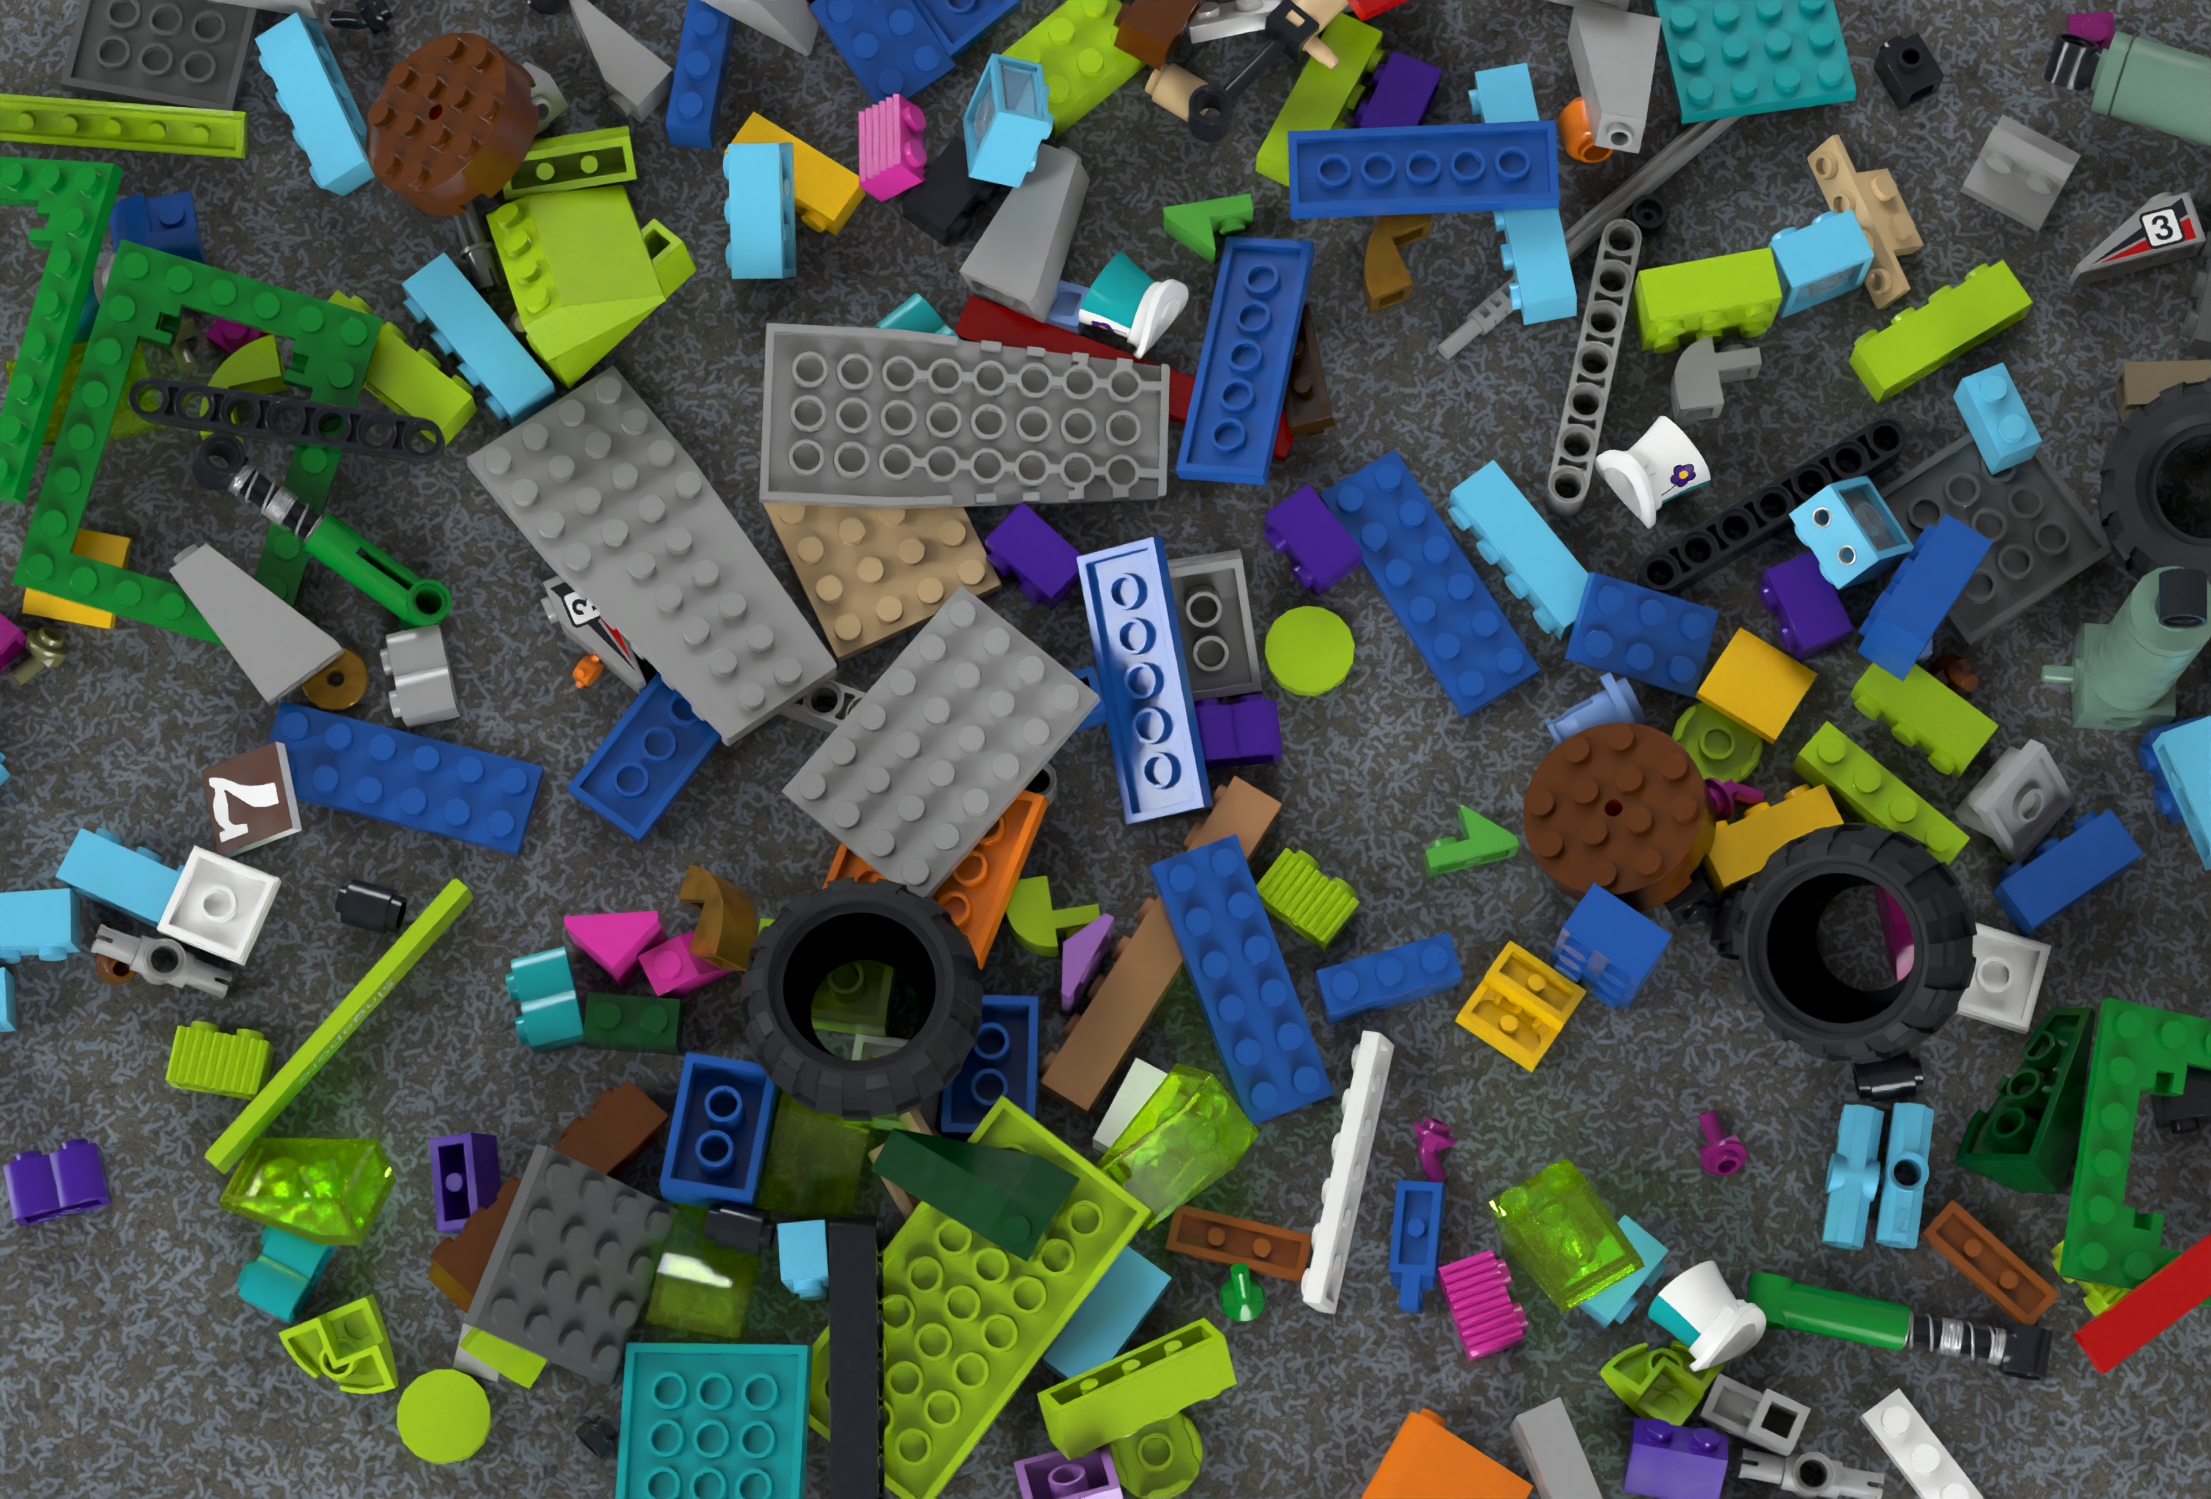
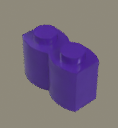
(1239, 732)
(57, 1183)

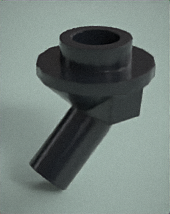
(371, 14)

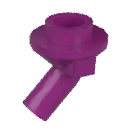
(1727, 792)
(1433, 1137)
(1723, 1154)

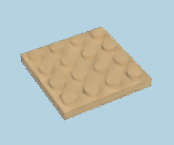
(879, 568)

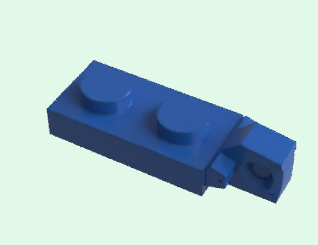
(1416, 1241)

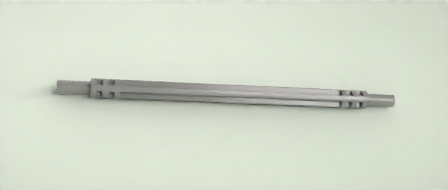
(1591, 225)

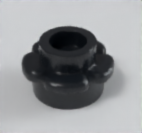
(1649, 205)
(597, 1436)

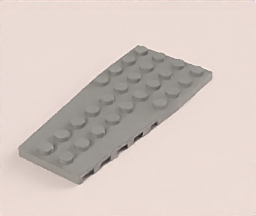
(954, 422)
(655, 552)

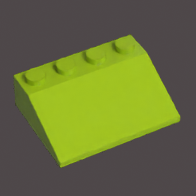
(574, 264)

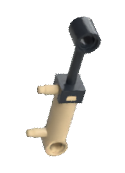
(1290, 29)

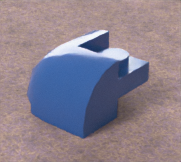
(159, 223)

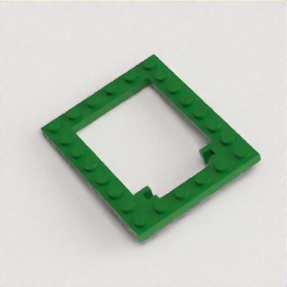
(78, 206)
(328, 360)
(2132, 1043)

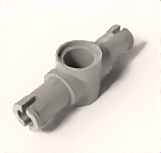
(138, 954)
(1835, 1478)

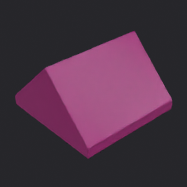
(616, 940)

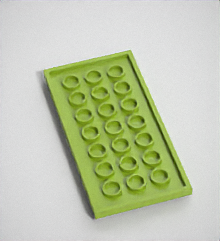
(974, 1318)

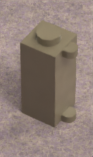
(2142, 381)

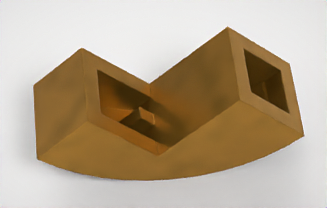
(1384, 271)
(726, 921)

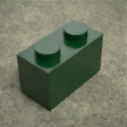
(633, 1023)

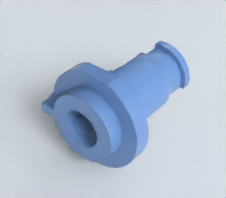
(1611, 705)

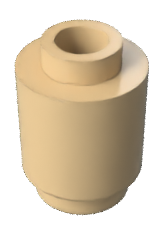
(1172, 89)

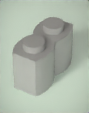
(421, 676)

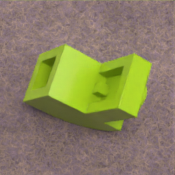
(1036, 924)

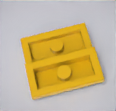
(93, 545)
(1756, 685)
(1520, 1006)

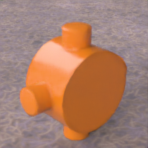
(587, 671)

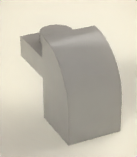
(1699, 374)
(1759, 1419)

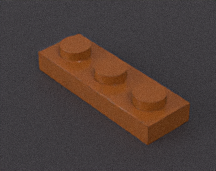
(1237, 1240)
(1989, 1264)

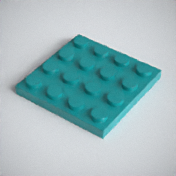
(1753, 56)
(714, 1421)

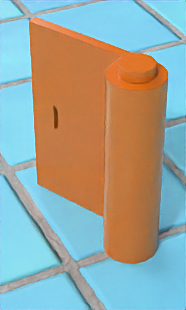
(1438, 1465)

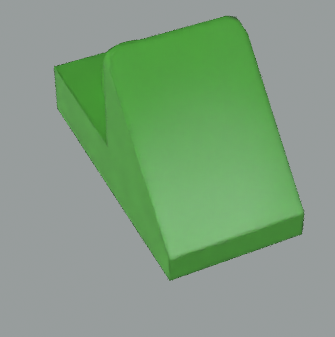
(1195, 222)
(1481, 844)

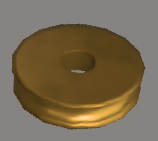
(349, 692)

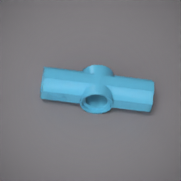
(1852, 1177)
(1902, 1204)

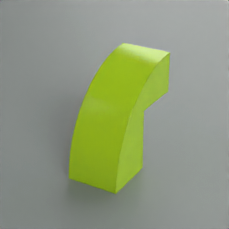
(253, 369)

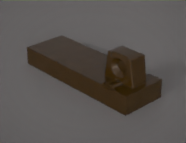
(1307, 394)

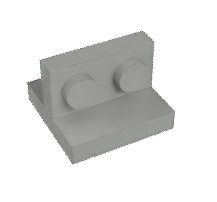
(2020, 172)
(2017, 800)

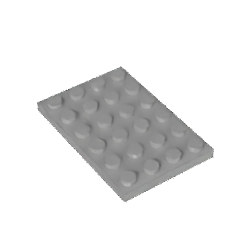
(941, 745)

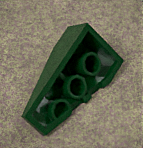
(2035, 1120)
(989, 1189)

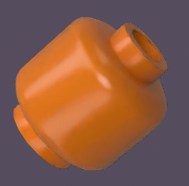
(1577, 134)

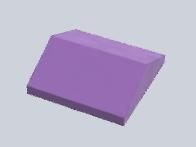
(1082, 957)

